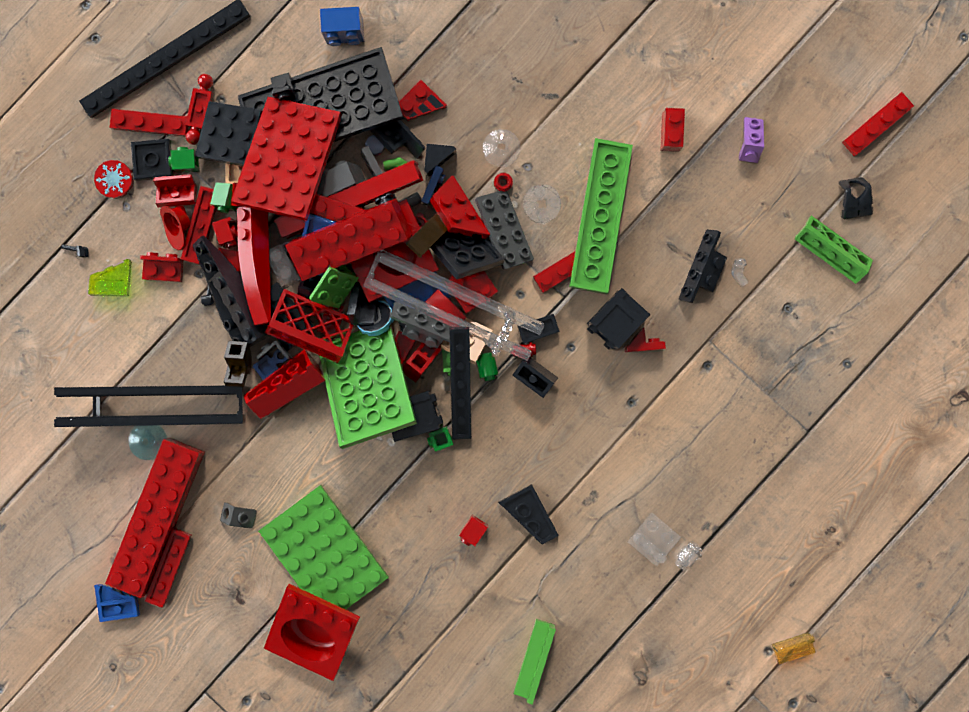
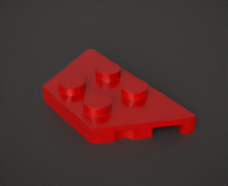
(457, 210)

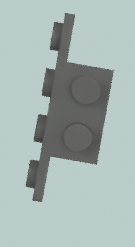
(420, 326)

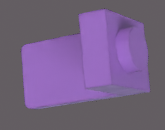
(753, 140)

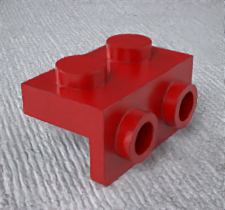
(175, 190)

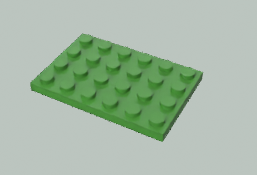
(367, 389)
(323, 550)

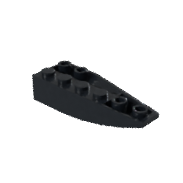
(228, 294)

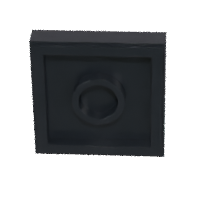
(151, 159)

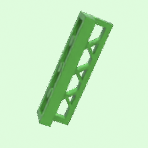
(832, 251)
(534, 660)

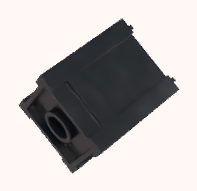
(617, 319)
(425, 416)

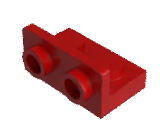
(162, 268)

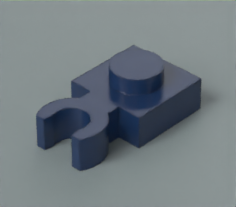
(268, 365)

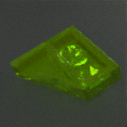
(111, 281)

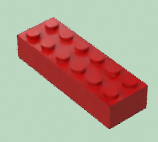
(349, 239)

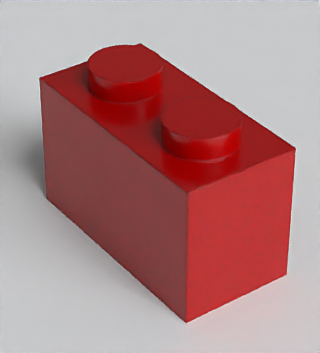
(672, 129)

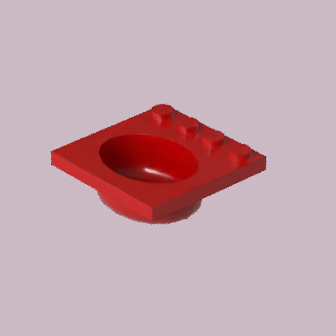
(388, 274)
(311, 632)

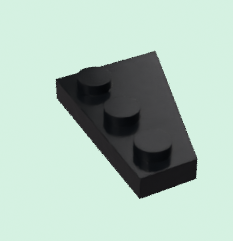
(530, 513)

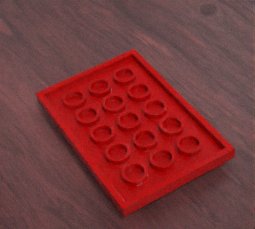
(287, 158)

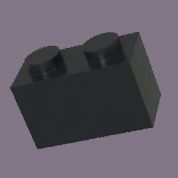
(535, 376)

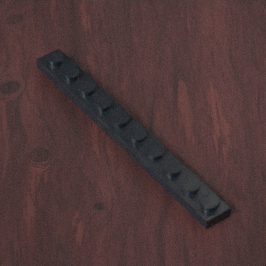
(164, 58)

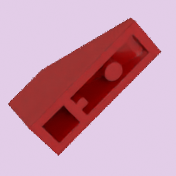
(420, 361)

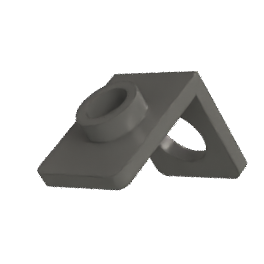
(270, 347)
(238, 516)

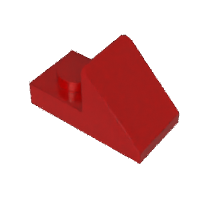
(639, 343)

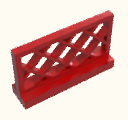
(302, 338)

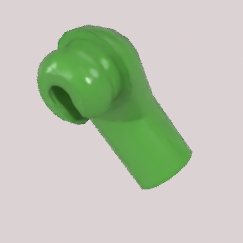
(393, 163)

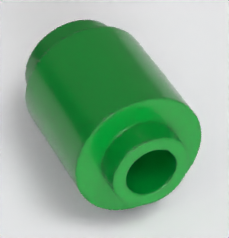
(487, 367)

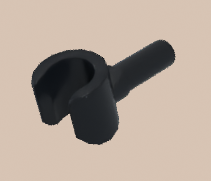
(80, 250)
(207, 300)

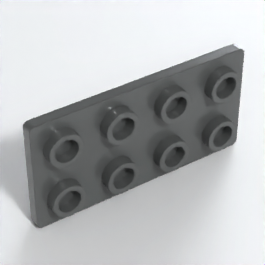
(504, 228)

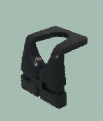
(855, 206)

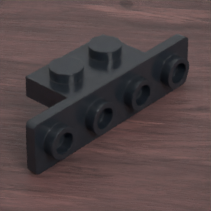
(397, 135)
(705, 267)

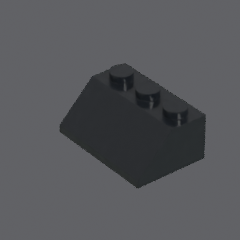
(275, 294)

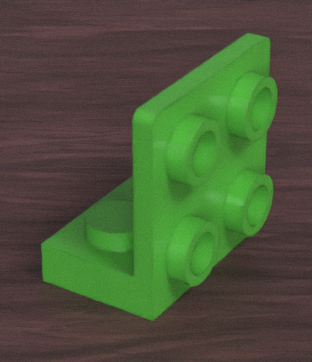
(334, 286)

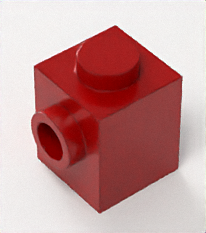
(473, 531)

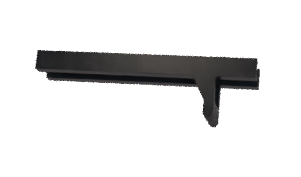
(98, 420)

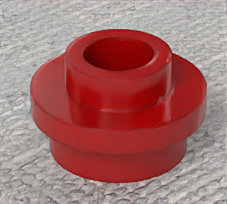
(503, 176)

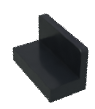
(359, 309)

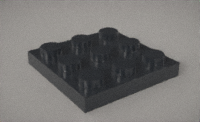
(227, 133)
(466, 254)

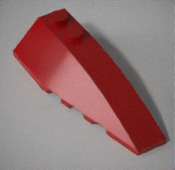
(254, 261)

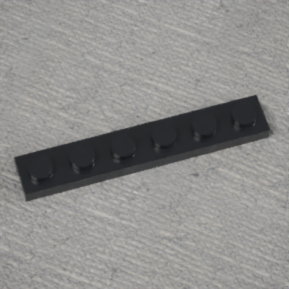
(460, 382)

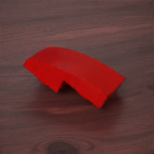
(440, 301)

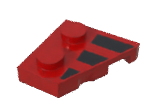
(420, 102)

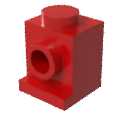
(225, 232)

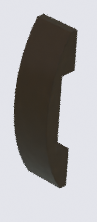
(427, 235)

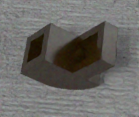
(239, 363)

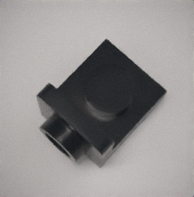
(282, 87)

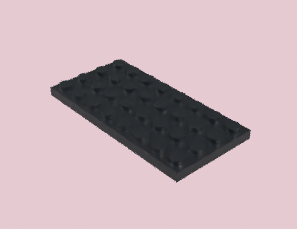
(354, 86)

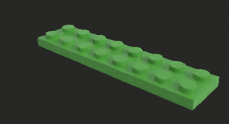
(601, 216)

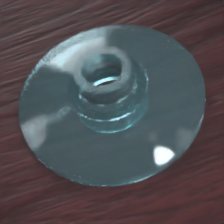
(155, 436)

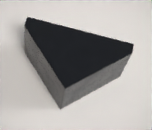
(436, 156)

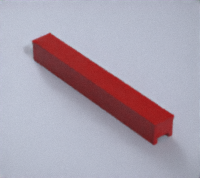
(362, 193)

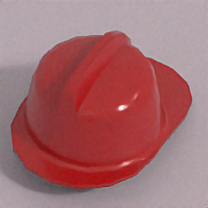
(176, 224)

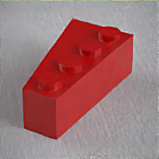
(284, 384)

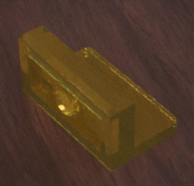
(794, 648)

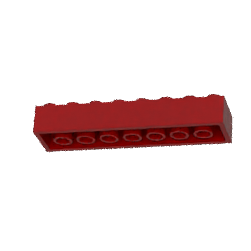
(154, 517)

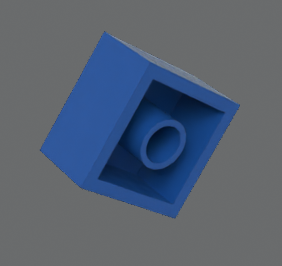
(342, 25)

